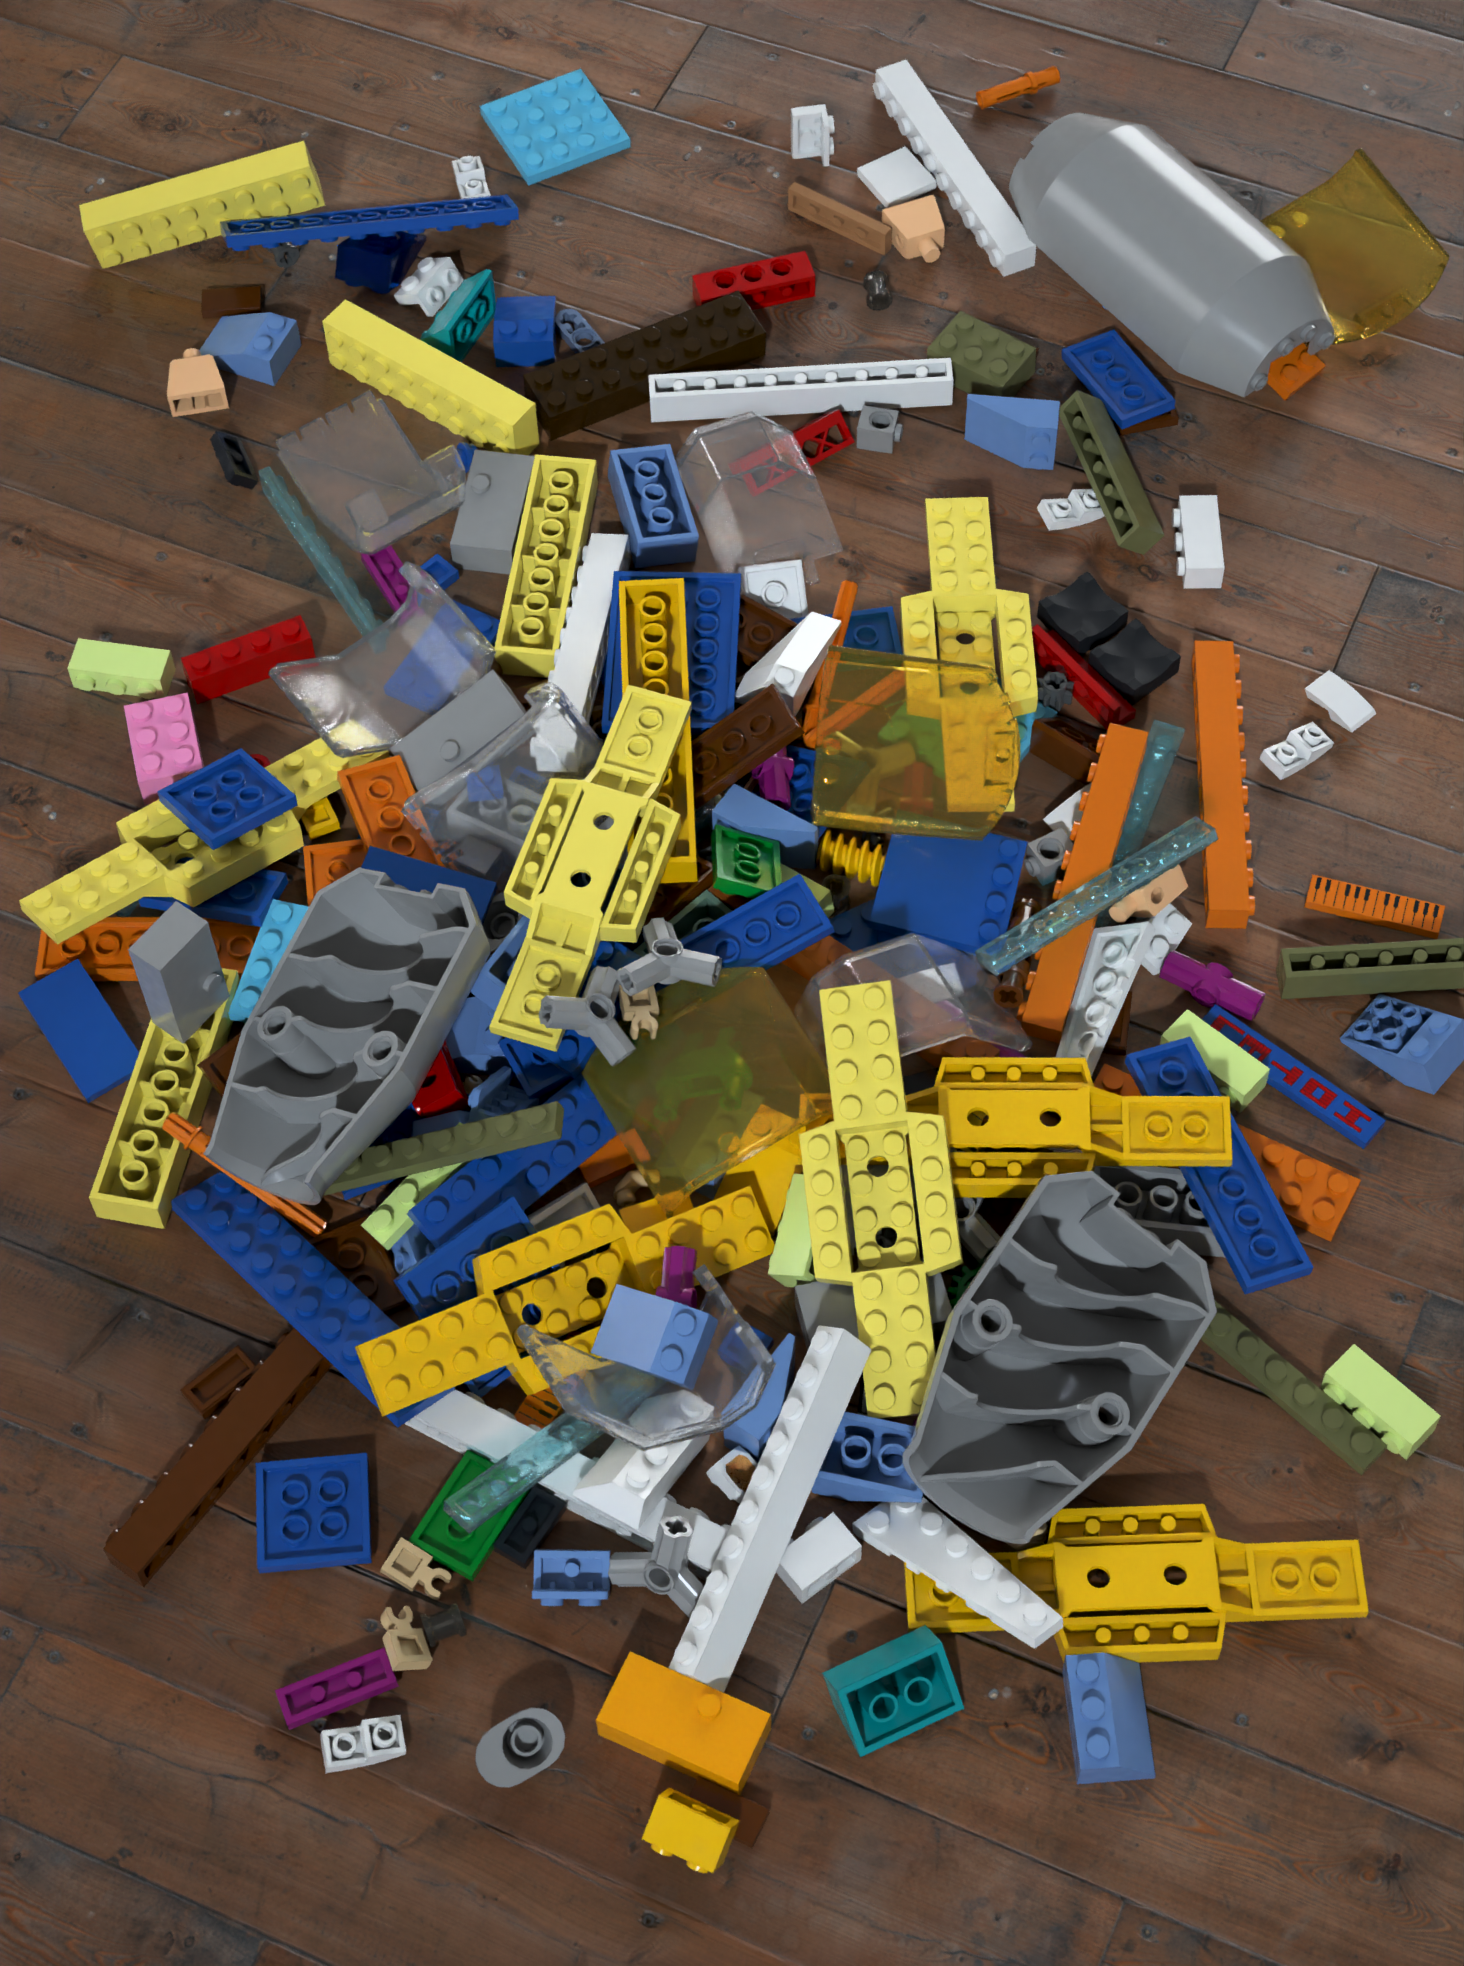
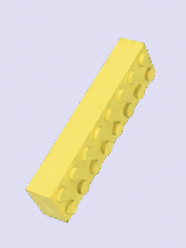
(194, 204)
(430, 381)
(545, 563)
(142, 1159)

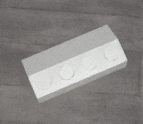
(634, 1481)

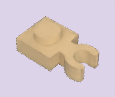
(641, 1010)
(409, 1567)
(404, 1644)

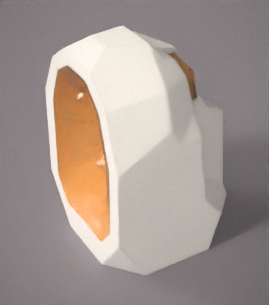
(733, 1473)

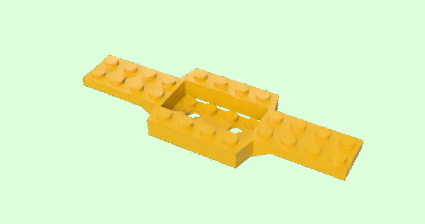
(1098, 1122)
(482, 1331)
(1134, 1550)

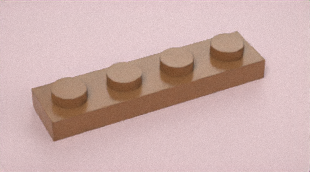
(839, 218)

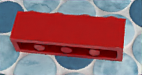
(246, 659)

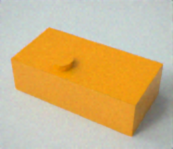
(683, 1723)

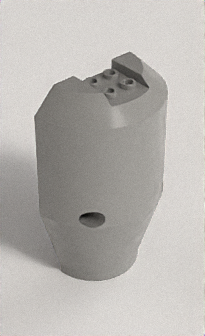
(345, 1030)
(1054, 1358)

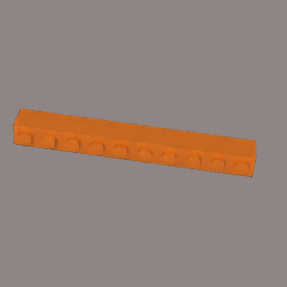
(1220, 784)
(1092, 854)

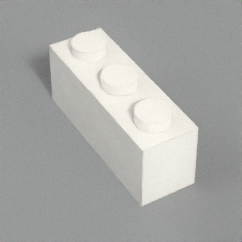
(1198, 541)

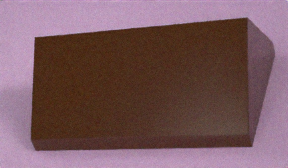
(1064, 747)

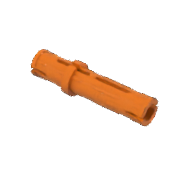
(1029, 83)

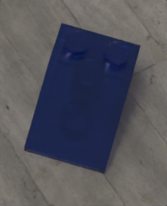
(377, 260)

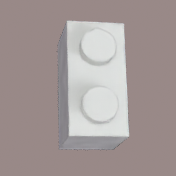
(818, 1556)

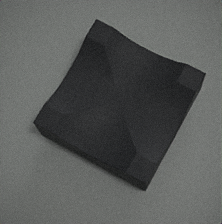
(1082, 614)
(1134, 662)

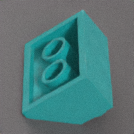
(463, 317)
(893, 1690)

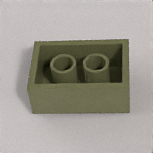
(984, 357)

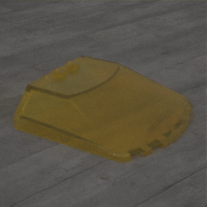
(1363, 249)
(912, 746)
(713, 1084)

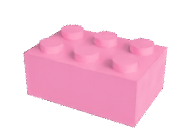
(163, 742)

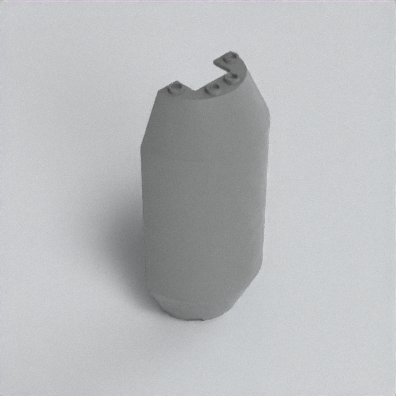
(1167, 251)

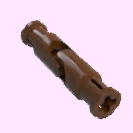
(1009, 990)

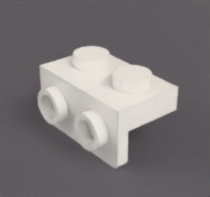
(811, 133)
(430, 284)
(1169, 932)

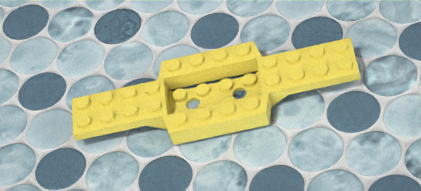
(967, 600)
(564, 841)
(135, 873)
(873, 1123)

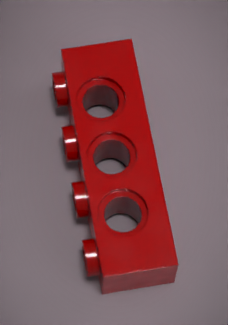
(759, 282)
(442, 1088)

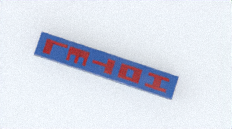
(1301, 1082)

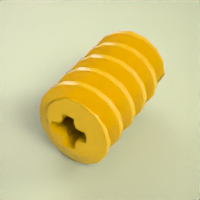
(850, 858)

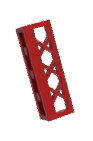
(822, 425)
(1089, 686)

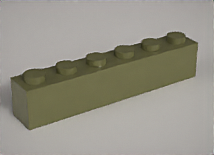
(1110, 473)
(1371, 968)

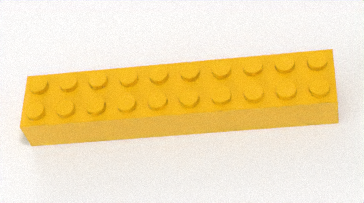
(657, 660)

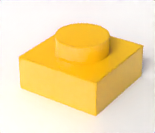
(320, 819)

